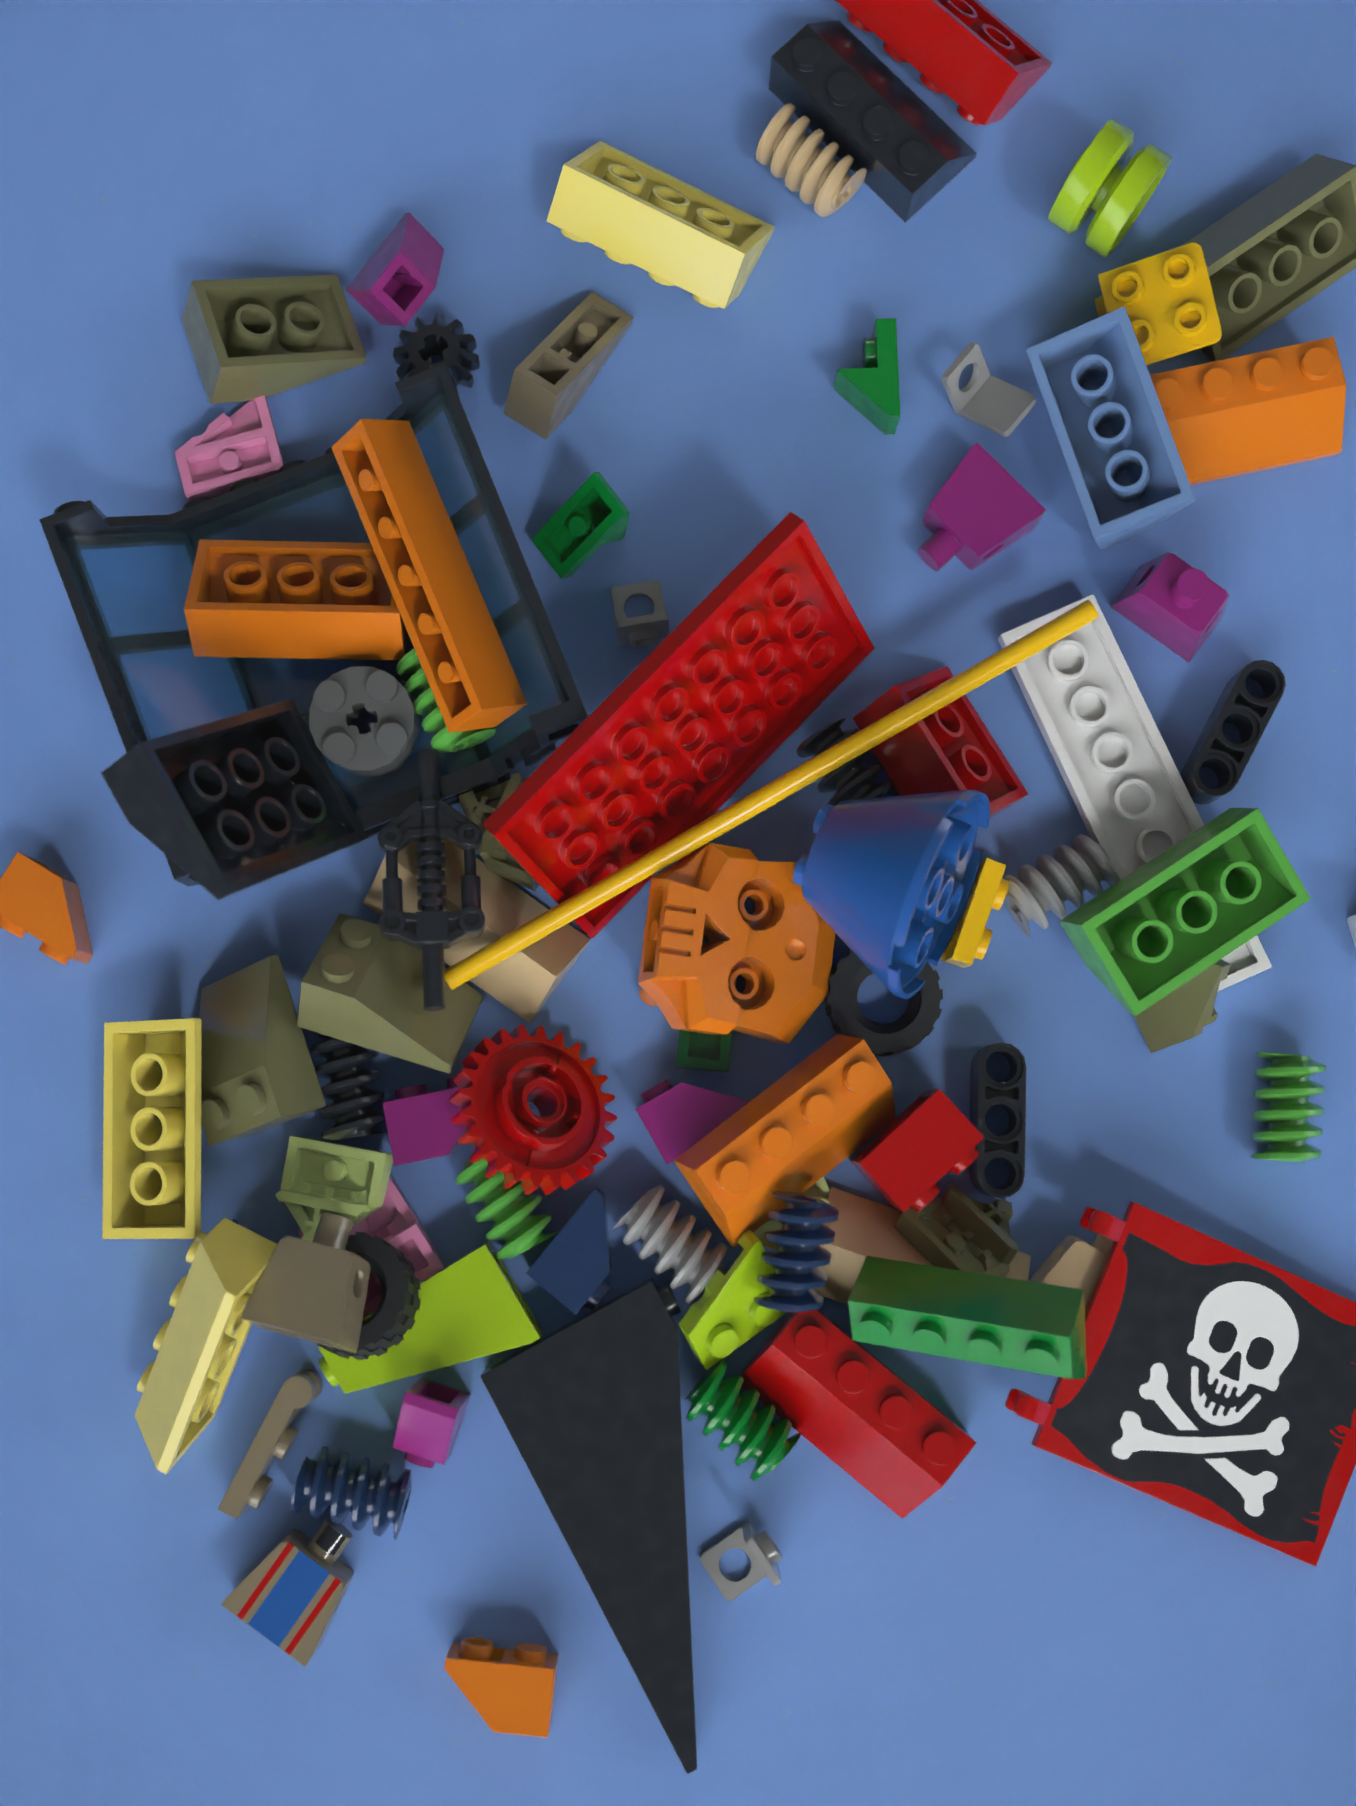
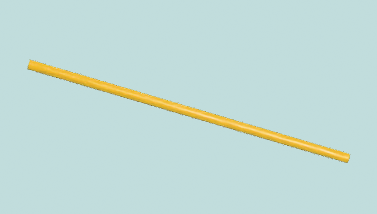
(770, 794)

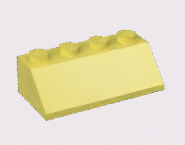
(658, 224)
(152, 1129)
(200, 1340)

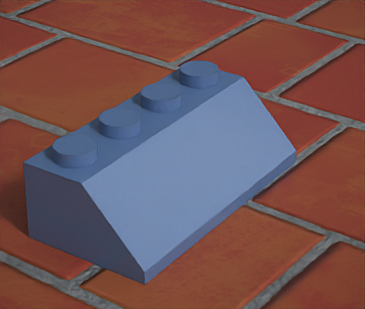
(1111, 428)

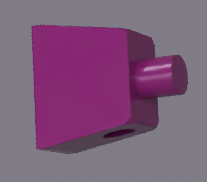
(977, 513)
(1173, 603)

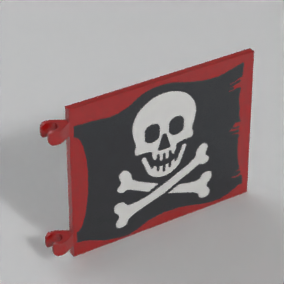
(1210, 1384)

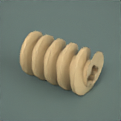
(806, 165)

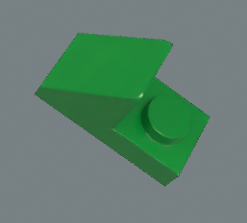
(876, 386)
(582, 526)

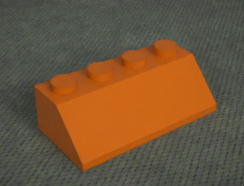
(1255, 410)
(292, 602)
(790, 1135)

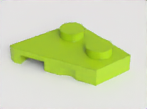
(726, 1311)

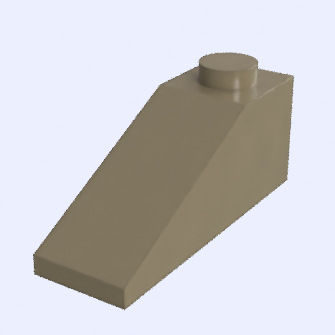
(564, 365)

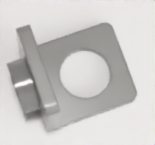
(985, 398)
(645, 629)
(762, 1554)

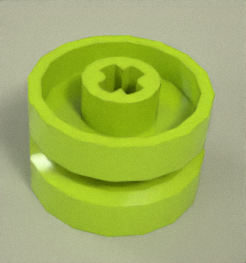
(1106, 187)

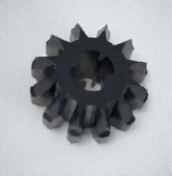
(437, 339)

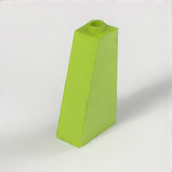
(461, 1317)

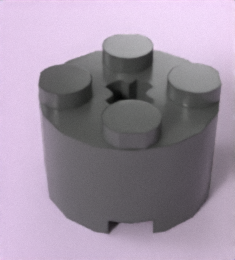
(341, 701)

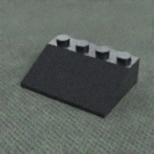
(236, 798)

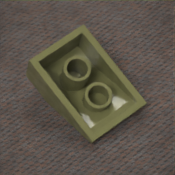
(269, 334)
(373, 998)
(253, 1055)

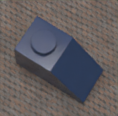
(578, 1257)

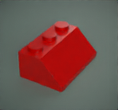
(944, 749)

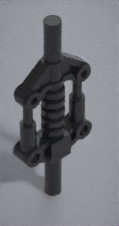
(431, 928)

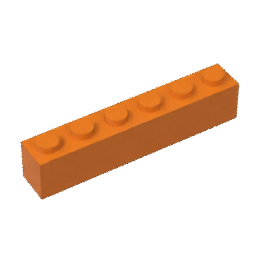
(428, 575)

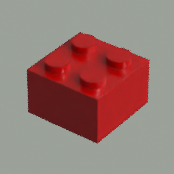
(919, 1151)

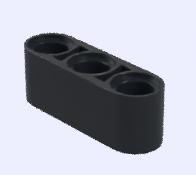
(1244, 712)
(1012, 1097)

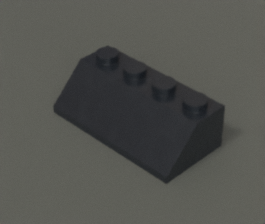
(868, 115)

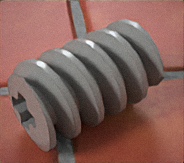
(1058, 881)
(672, 1242)

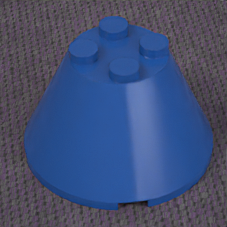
(895, 877)

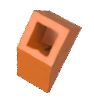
(45, 906)
(506, 1686)

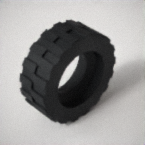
(881, 1038)
(398, 1299)

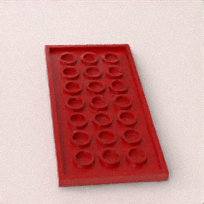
(687, 722)

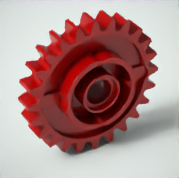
(506, 1133)

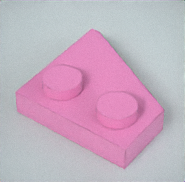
(230, 451)

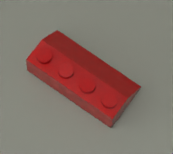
(956, 50)
(857, 1410)

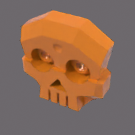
(778, 949)

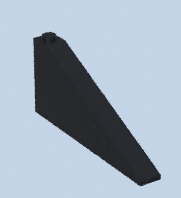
(605, 1446)

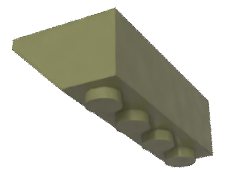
(1280, 249)

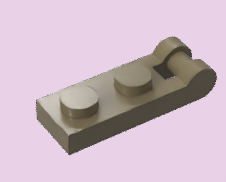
(271, 1441)

